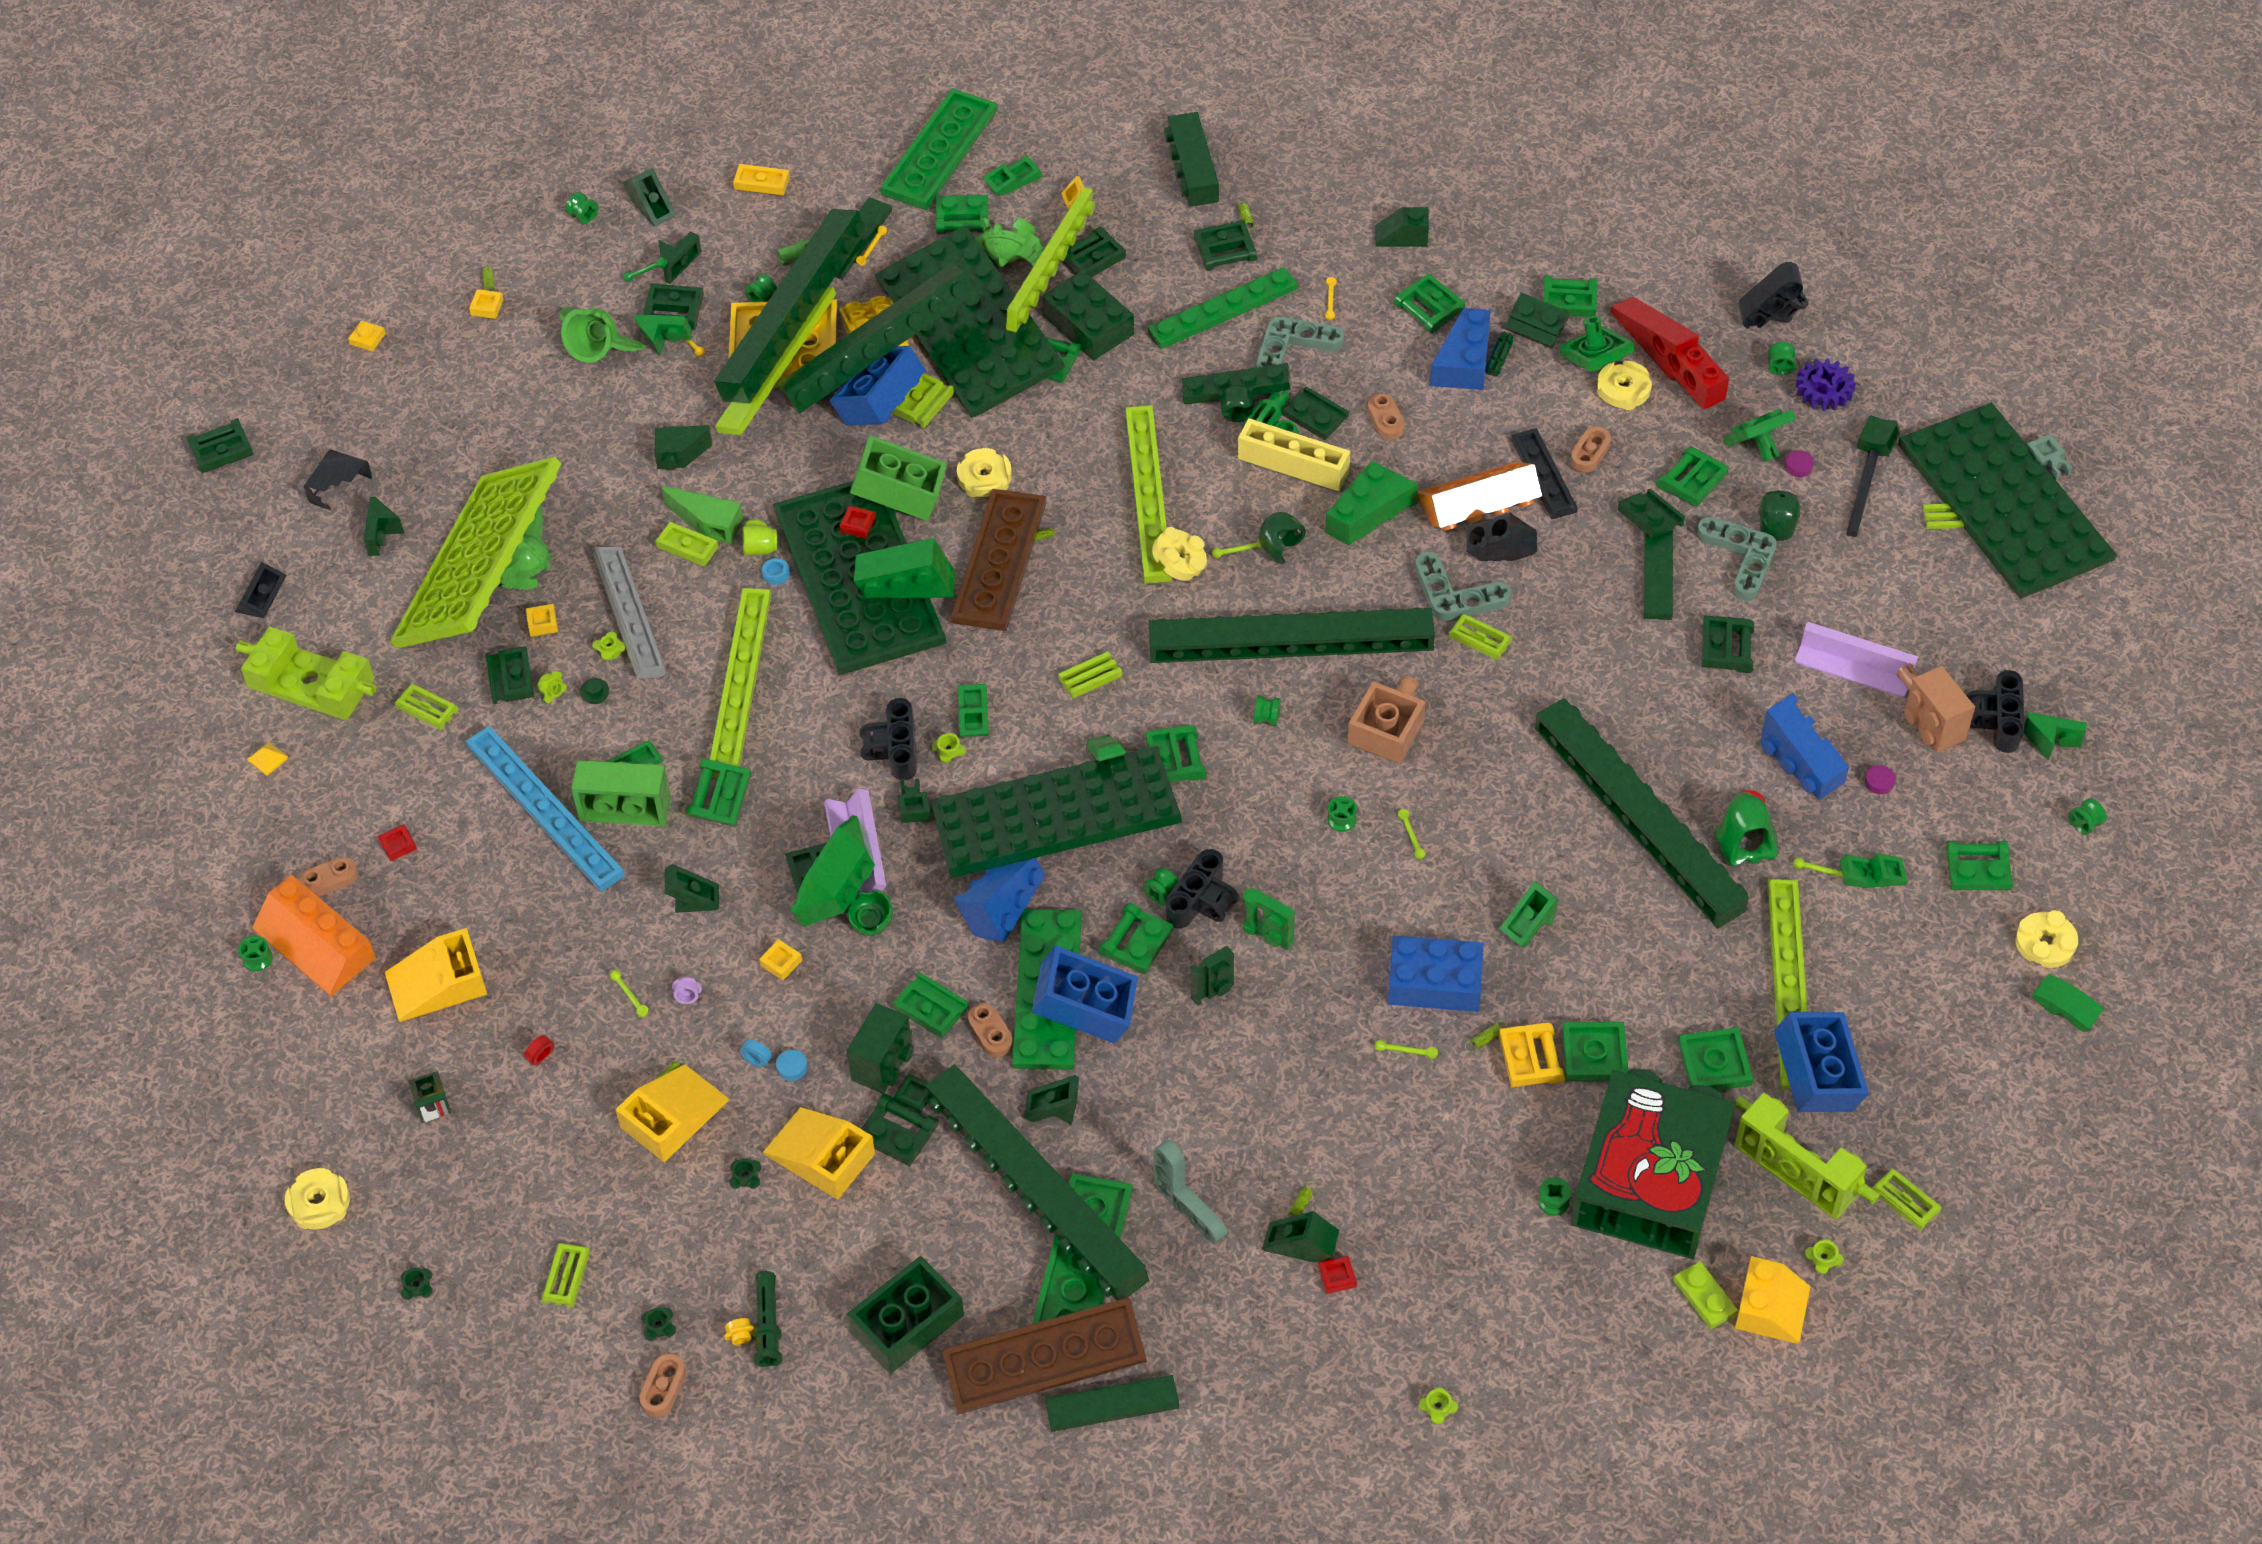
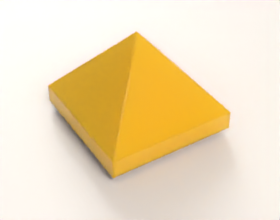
(1072, 191)
(267, 758)

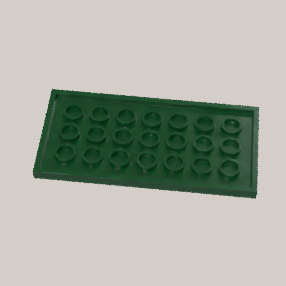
(972, 339)
(2006, 500)
(854, 627)
(1055, 811)

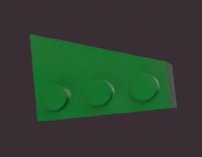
(1369, 501)
(905, 572)

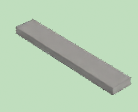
(629, 612)

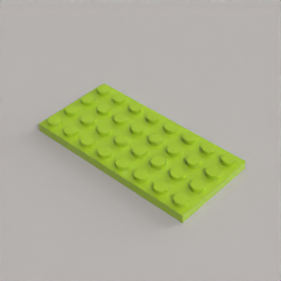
(476, 553)

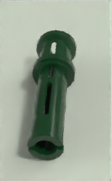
(767, 1331)

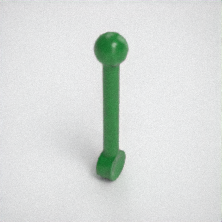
(661, 263)

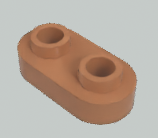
(1384, 414)
(1589, 451)
(329, 877)
(988, 1028)
(661, 1386)

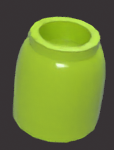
(758, 538)

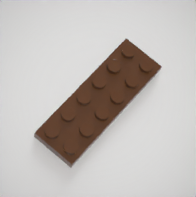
(999, 560)
(1044, 1355)

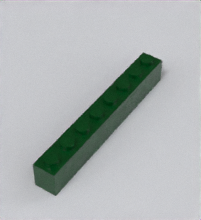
(876, 338)

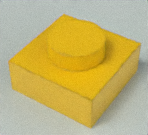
(486, 304)
(366, 336)
(542, 620)
(780, 959)

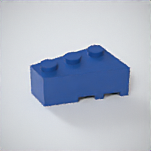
(1464, 352)
(1801, 750)
(999, 898)

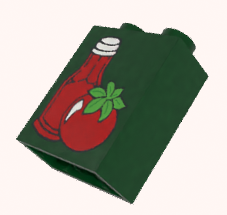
(1653, 1162)

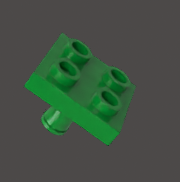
(1596, 347)
(1760, 431)

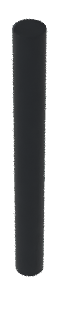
(1862, 493)

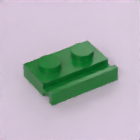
(930, 1005)

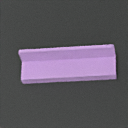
(1853, 658)
(860, 806)

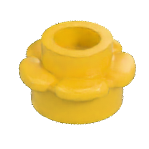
(739, 1331)

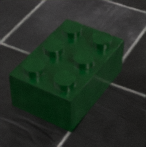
(1088, 315)
(905, 1314)

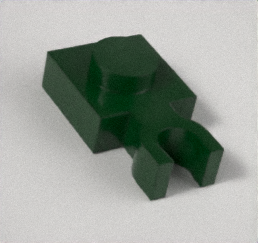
(913, 803)

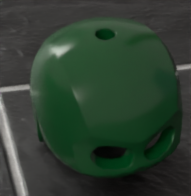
(1779, 514)
(1280, 531)

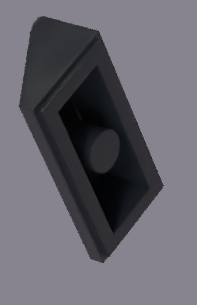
(261, 591)

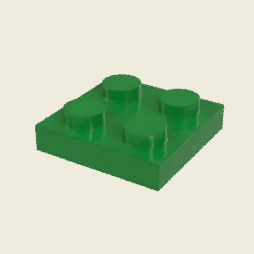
(1594, 1050)
(1715, 1059)

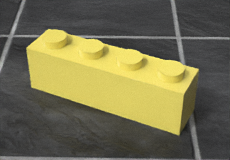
(1294, 454)

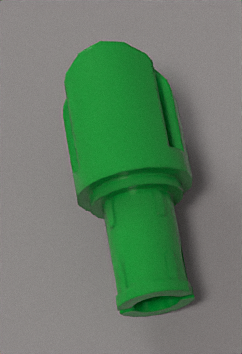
(1269, 409)

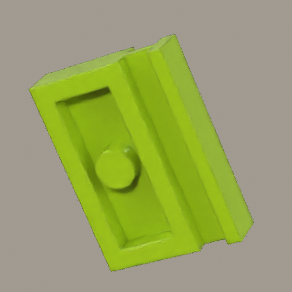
(924, 400)

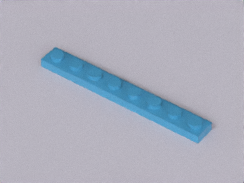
(545, 809)

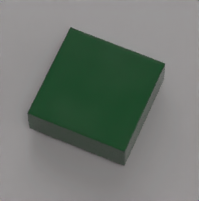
(912, 1093)

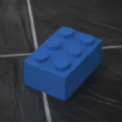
(878, 388)
(1435, 973)
(1085, 994)
(1821, 1062)

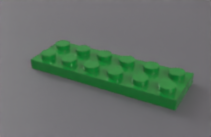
(938, 149)
(1038, 1040)
(1064, 1283)

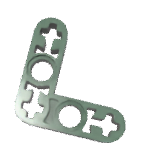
(1284, 338)
(1752, 553)
(1448, 597)
(1170, 1182)

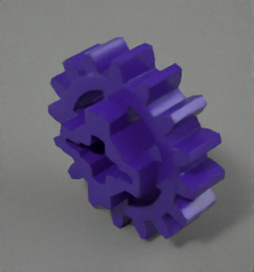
(1823, 384)

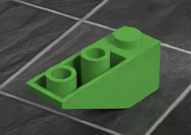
(706, 514)

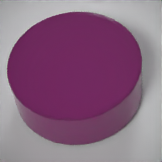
(1799, 463)
(1880, 779)

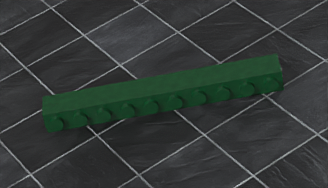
(789, 306)
(1291, 635)
(1642, 813)
(1037, 1184)

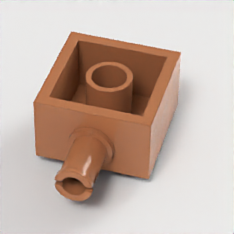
(1936, 707)
(1387, 720)

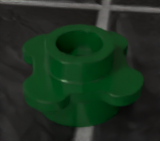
(745, 1166)
(416, 1275)
(656, 1315)

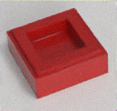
(857, 522)
(397, 842)
(1337, 1274)

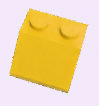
(1773, 1301)

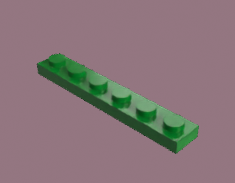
(1222, 308)

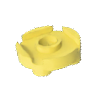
(1624, 397)
(981, 485)
(1190, 547)
(2051, 924)
(323, 1214)

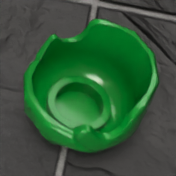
(870, 908)

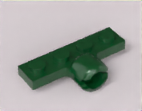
(1236, 388)

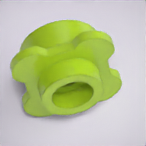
(609, 652)
(551, 686)
(948, 740)
(1827, 1248)
(1438, 1396)

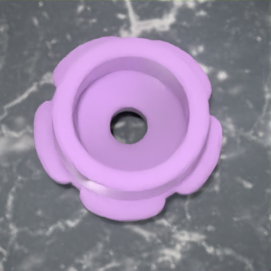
(686, 990)

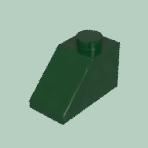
(649, 196)
(1404, 228)
(680, 445)
(1302, 1237)

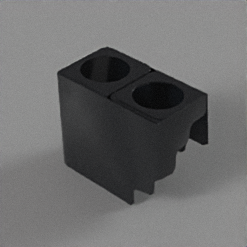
(332, 471)
(1519, 545)

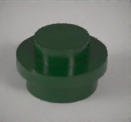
(594, 691)

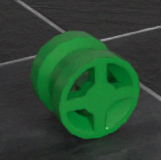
(582, 207)
(761, 289)
(1781, 358)
(1267, 710)
(1342, 806)
(2087, 816)
(1160, 885)
(255, 946)
(1553, 1204)

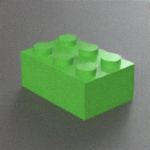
(898, 478)
(621, 793)

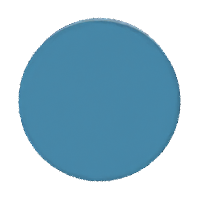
(775, 571)
(755, 1053)
(791, 1065)

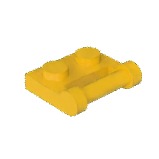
(1522, 1058)

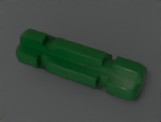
(1499, 354)

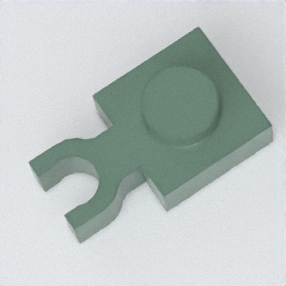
(2050, 454)

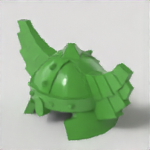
(1008, 246)
(592, 333)
(528, 558)

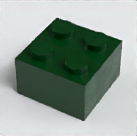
(880, 1048)

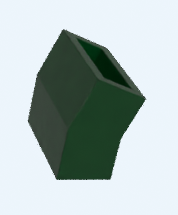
(1879, 435)

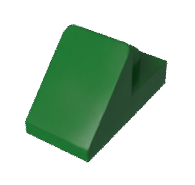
(661, 328)
(2047, 730)
(1531, 912)

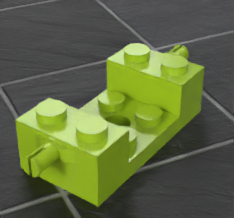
(280, 668)
(1827, 1185)

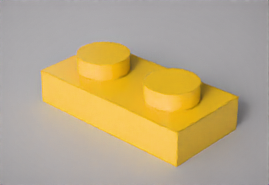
(761, 179)

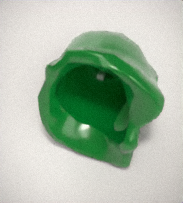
(1743, 815)

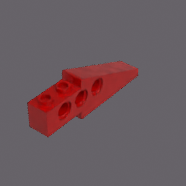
(1674, 351)

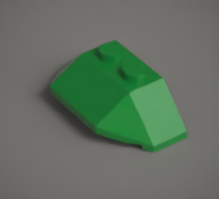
(835, 874)

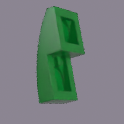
(1005, 179)
(973, 710)
(1875, 872)
(2061, 997)

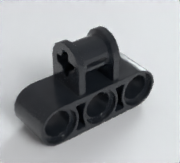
(1775, 296)
(2001, 710)
(893, 739)
(1210, 899)

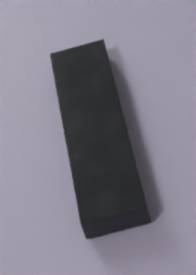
(1552, 486)

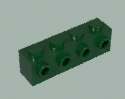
(1192, 159)

